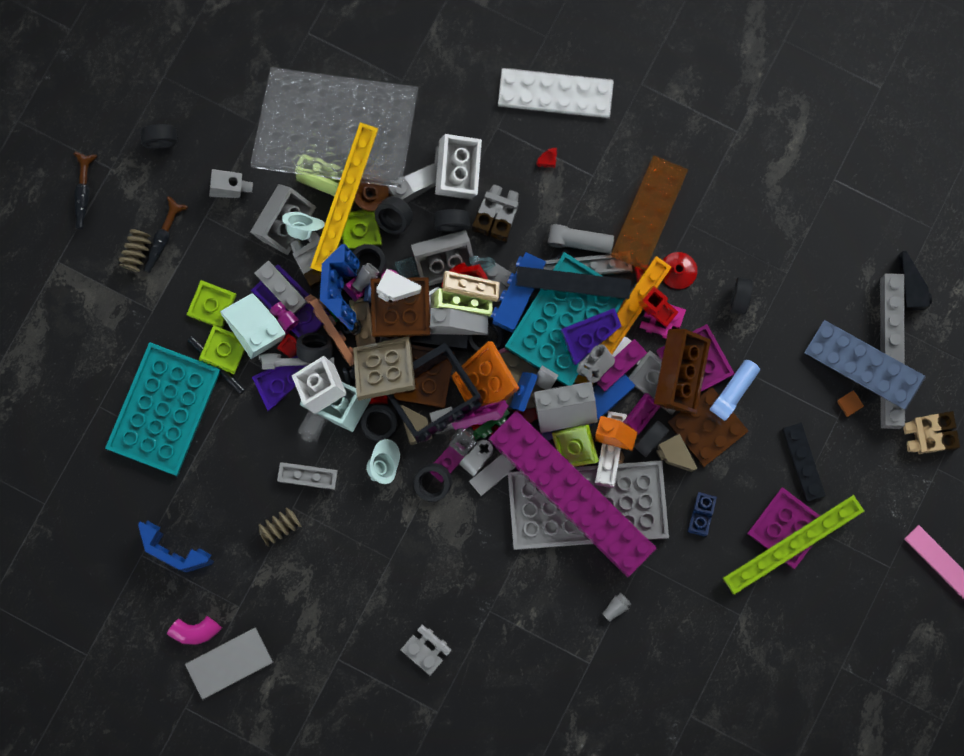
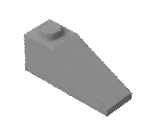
(415, 184)
(457, 322)

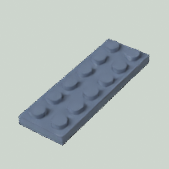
(865, 365)

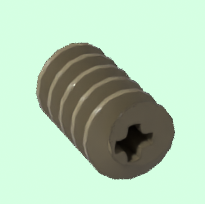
(134, 250)
(278, 526)

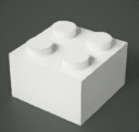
(319, 385)

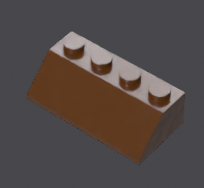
(682, 371)

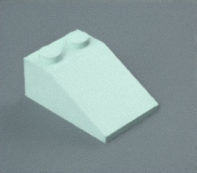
(253, 325)
(345, 411)

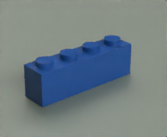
(515, 298)
(607, 400)

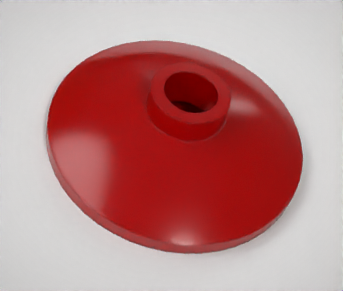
(682, 279)

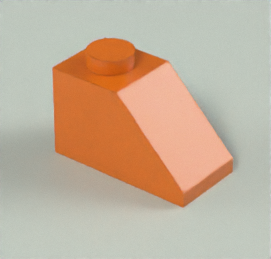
(615, 433)

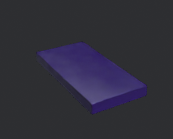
(308, 321)

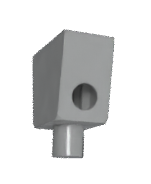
(221, 184)

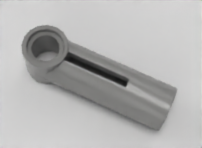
(562, 236)

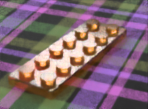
(649, 212)

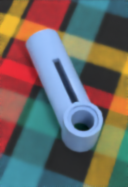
(735, 389)

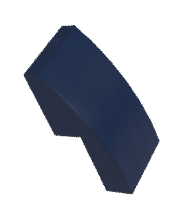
(702, 514)

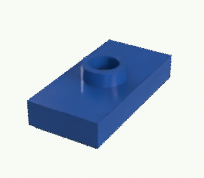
(523, 394)

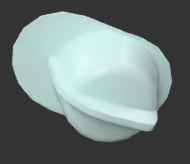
(301, 225)
(384, 462)

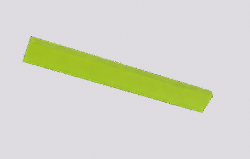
(793, 544)

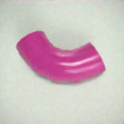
(194, 633)

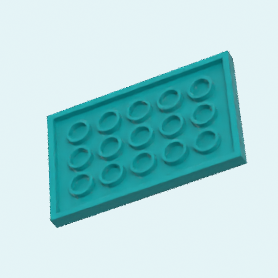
(539, 333)
(163, 409)

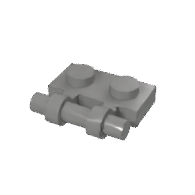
(422, 654)

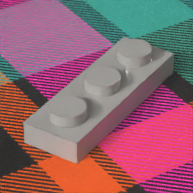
(280, 287)
(307, 476)

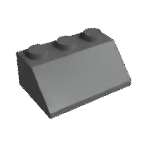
(270, 226)
(441, 255)
(565, 407)

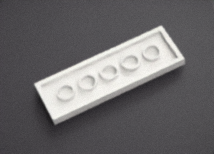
(555, 93)

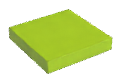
(361, 230)
(209, 302)
(222, 350)
(576, 445)

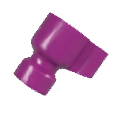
(285, 318)

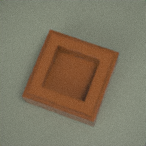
(850, 403)

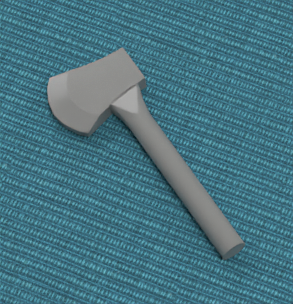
(273, 360)

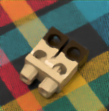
(926, 433)

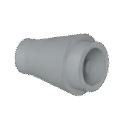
(364, 277)
(616, 607)

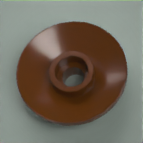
(378, 192)

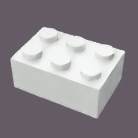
(458, 166)

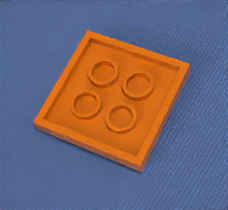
(488, 375)

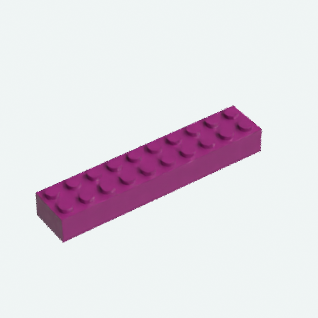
(572, 494)

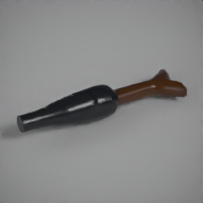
(82, 190)
(162, 235)

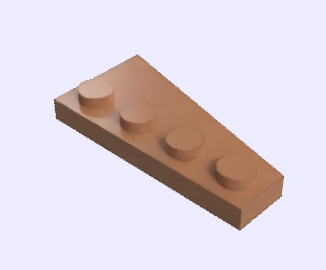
(329, 322)

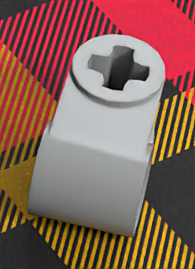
(597, 363)
(475, 460)

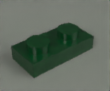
(485, 429)

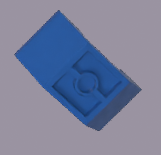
(338, 265)
(151, 537)

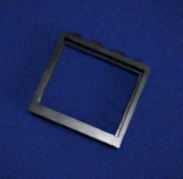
(422, 365)

